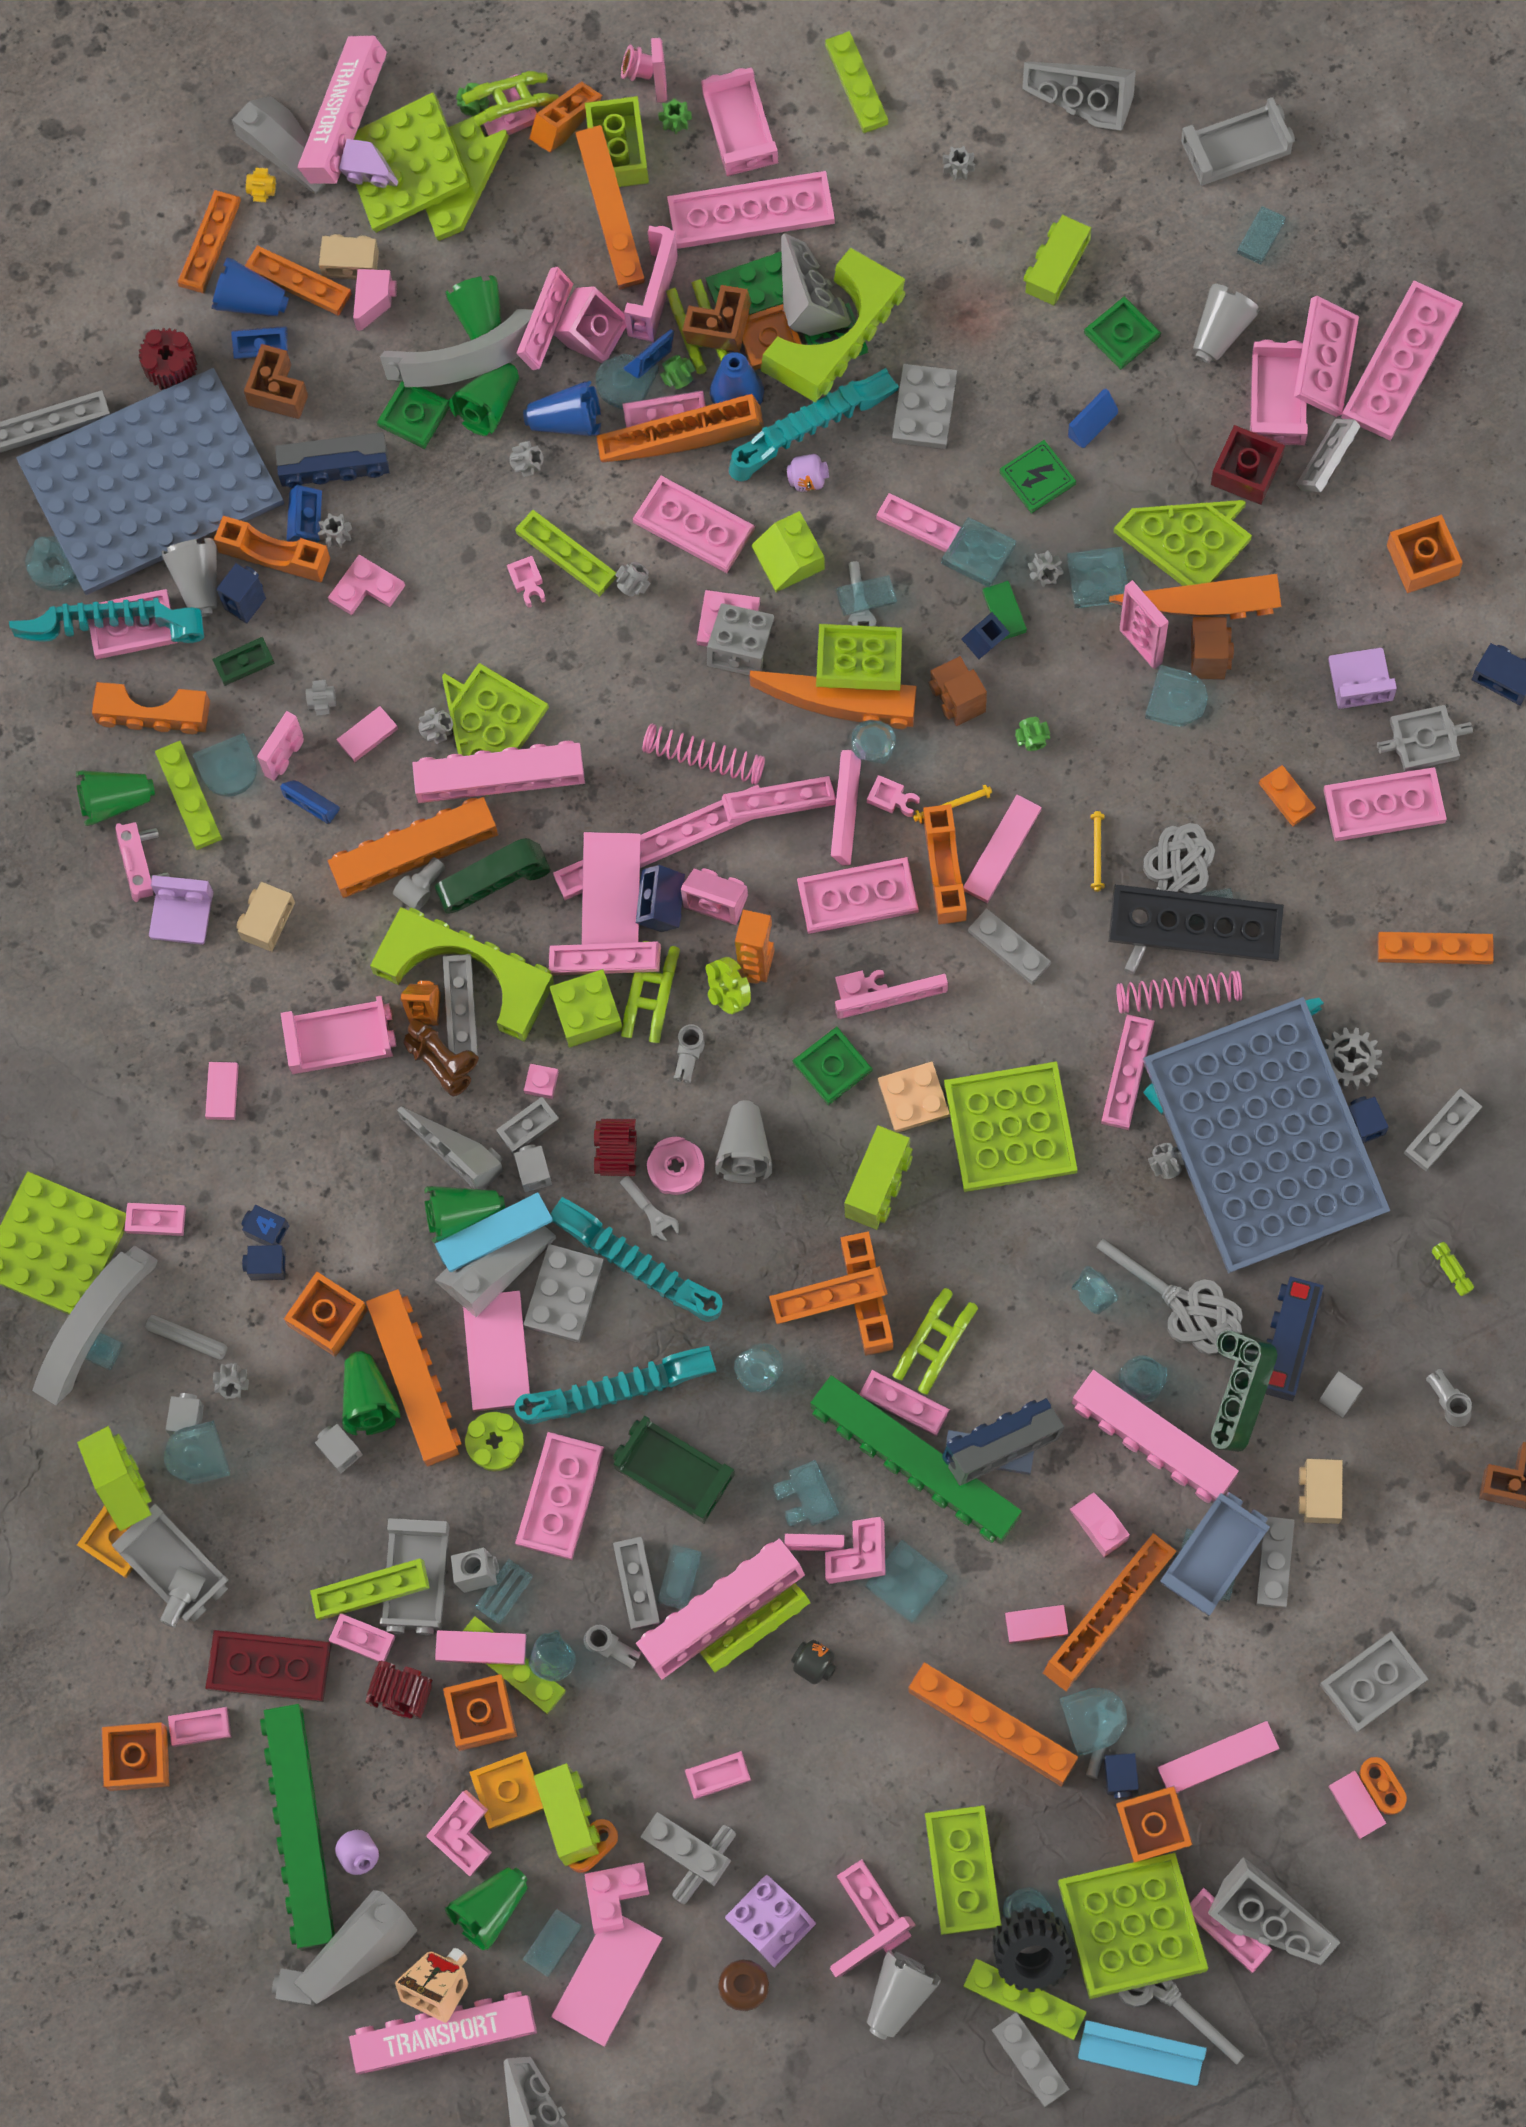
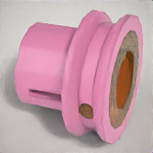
(636, 64)

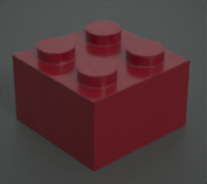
(1247, 464)

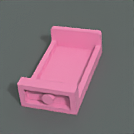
(739, 121)
(644, 320)
(1273, 383)
(338, 1036)

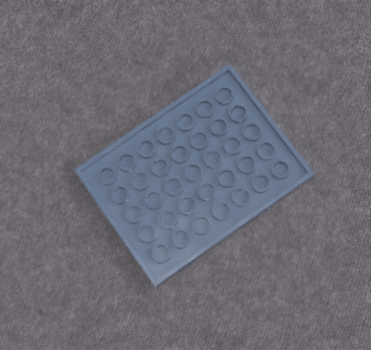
(148, 480)
(1266, 1135)

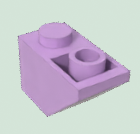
(364, 162)

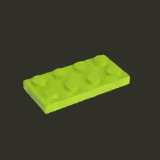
(962, 1870)

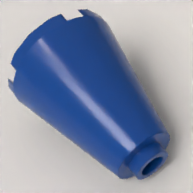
(247, 292)
(735, 379)
(566, 411)

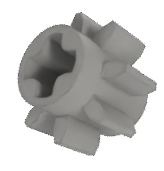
(958, 163)
(526, 458)
(332, 523)
(1047, 575)
(632, 579)
(321, 697)
(435, 725)
(1166, 1161)
(230, 1381)

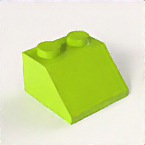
(788, 552)

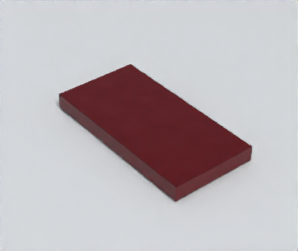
(268, 1666)

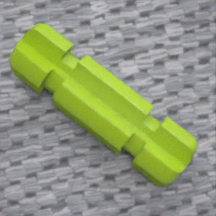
(1452, 1268)

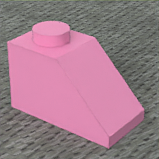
(372, 295)
(1100, 1524)

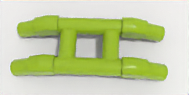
(504, 107)
(679, 315)
(658, 1006)
(917, 1343)

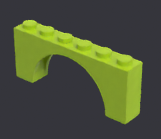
(814, 367)
(418, 938)

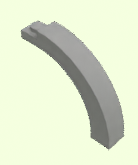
(459, 361)
(87, 1320)

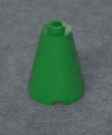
(476, 305)
(485, 399)
(111, 793)
(458, 1208)
(366, 1397)
(488, 1907)

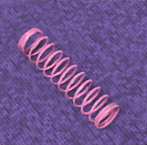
(756, 768)
(1123, 1004)

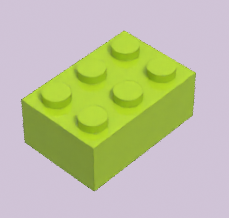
(623, 136)
(878, 1178)
(115, 1477)

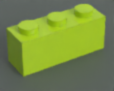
(1057, 259)
(567, 1814)

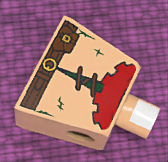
(435, 1984)

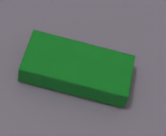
(1004, 606)

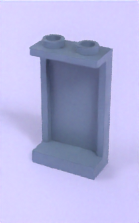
(1215, 1553)

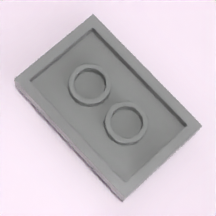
(924, 406)
(563, 1293)
(1373, 1681)

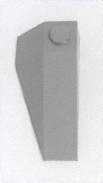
(1089, 91)

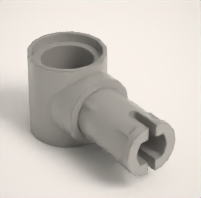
(415, 890)
(688, 1053)
(1449, 1398)
(183, 1590)
(612, 1647)

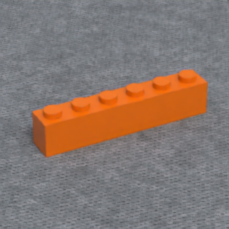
(413, 846)
(412, 1377)
(993, 1724)

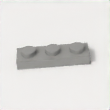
(1328, 455)
(1009, 946)
(1443, 1130)
(1275, 1563)
(636, 1583)
(685, 1849)
(1030, 2059)

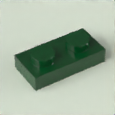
(243, 661)

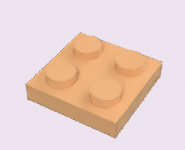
(913, 1097)

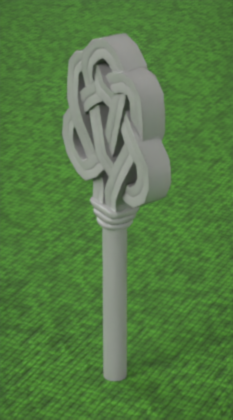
(1194, 849)
(1172, 1295)
(1173, 1997)

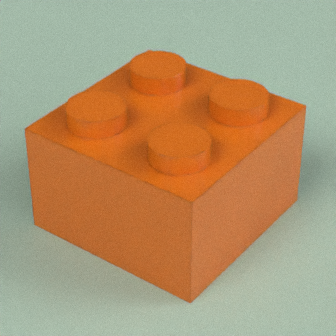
(1424, 553)
(326, 1314)
(480, 1712)
(135, 1756)
(1154, 1823)

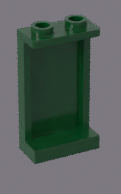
(672, 1469)

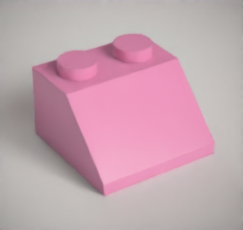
(590, 324)
(714, 895)

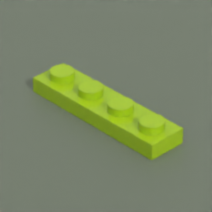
(856, 82)
(566, 553)
(188, 795)
(370, 1589)
(755, 1627)
(539, 1691)
(1036, 2005)

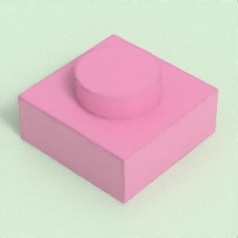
(541, 1081)

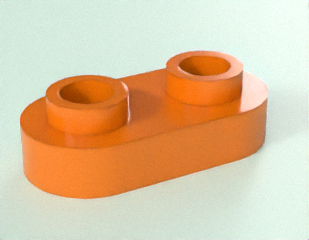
(1384, 1785)
(604, 1847)

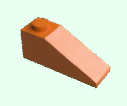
(562, 117)
(422, 1002)

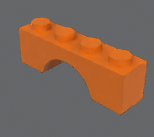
(246, 543)
(184, 712)
(944, 864)
(753, 946)
(871, 1313)

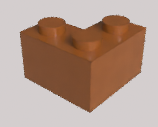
(719, 327)
(271, 388)
(1211, 647)
(959, 690)
(1506, 1484)

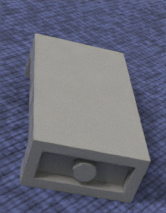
(1238, 143)
(408, 1542)
(158, 1549)

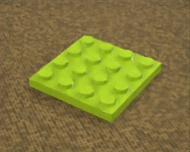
(420, 156)
(1010, 1126)
(56, 1242)
(1132, 1925)

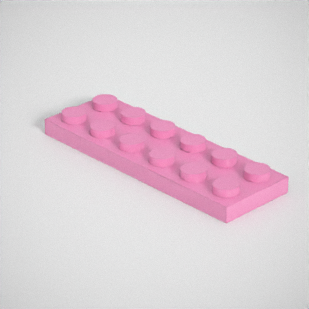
(751, 209)
(1402, 360)

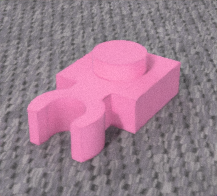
(526, 577)
(888, 795)
(856, 984)

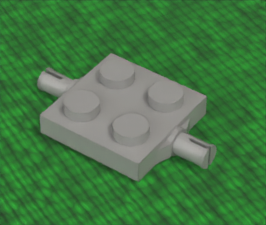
(1424, 738)

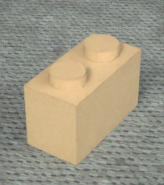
(345, 255)
(265, 916)
(1321, 1491)

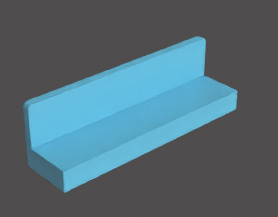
(493, 1232)
(1141, 2053)

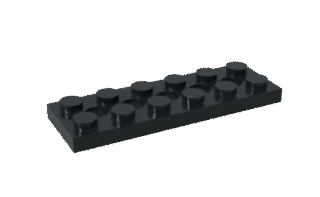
(1182, 937)

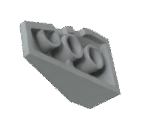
(275, 135)
(806, 293)
(465, 1156)
(488, 1276)
(1263, 1911)
(364, 1942)
(529, 2096)

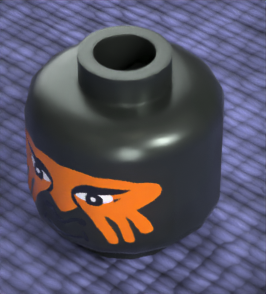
(813, 1662)

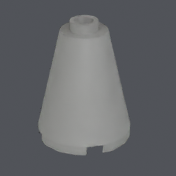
(1222, 322)
(194, 573)
(744, 1146)
(899, 1993)

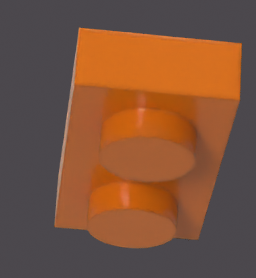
(1287, 795)

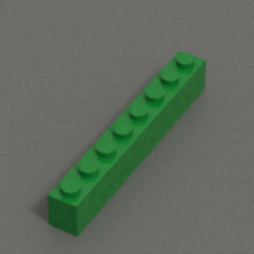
(914, 1459)
(299, 1827)

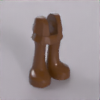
(447, 1066)

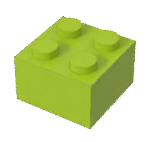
(586, 1008)

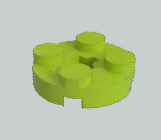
(727, 986)
(481, 1430)

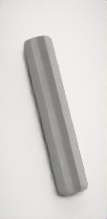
(186, 1337)
(692, 1881)

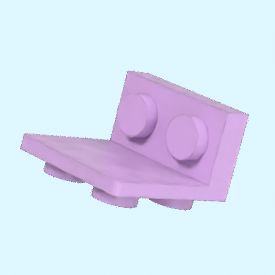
(1361, 678)
(180, 909)
(770, 1920)

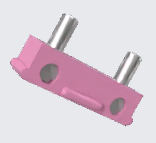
(134, 859)

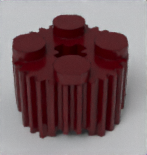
(167, 357)
(617, 1147)
(399, 1691)

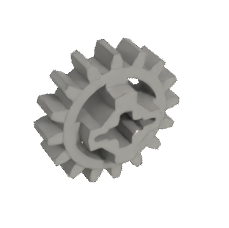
(1361, 1059)

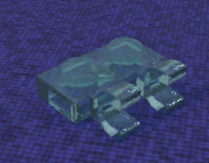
(812, 1492)

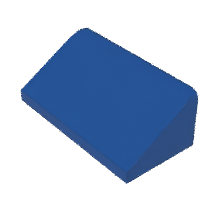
(248, 341)
(651, 355)
(1092, 419)
(304, 514)
(309, 800)

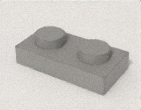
(527, 1125)

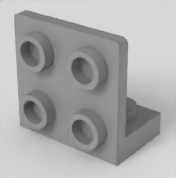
(739, 639)

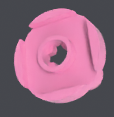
(661, 1158)

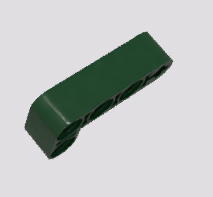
(492, 873)
(1231, 1427)

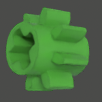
(473, 108)
(675, 116)
(677, 372)
(1032, 734)

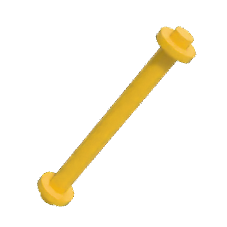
(986, 791)
(1097, 817)

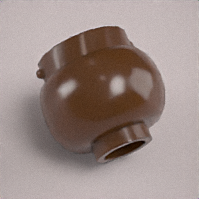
(743, 1985)

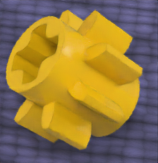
(260, 185)

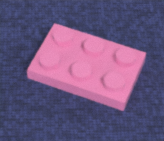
(126, 639)

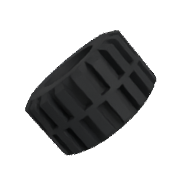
(1037, 1968)

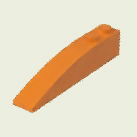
(610, 207)
(684, 430)
(1217, 598)
(851, 704)
(1108, 1612)

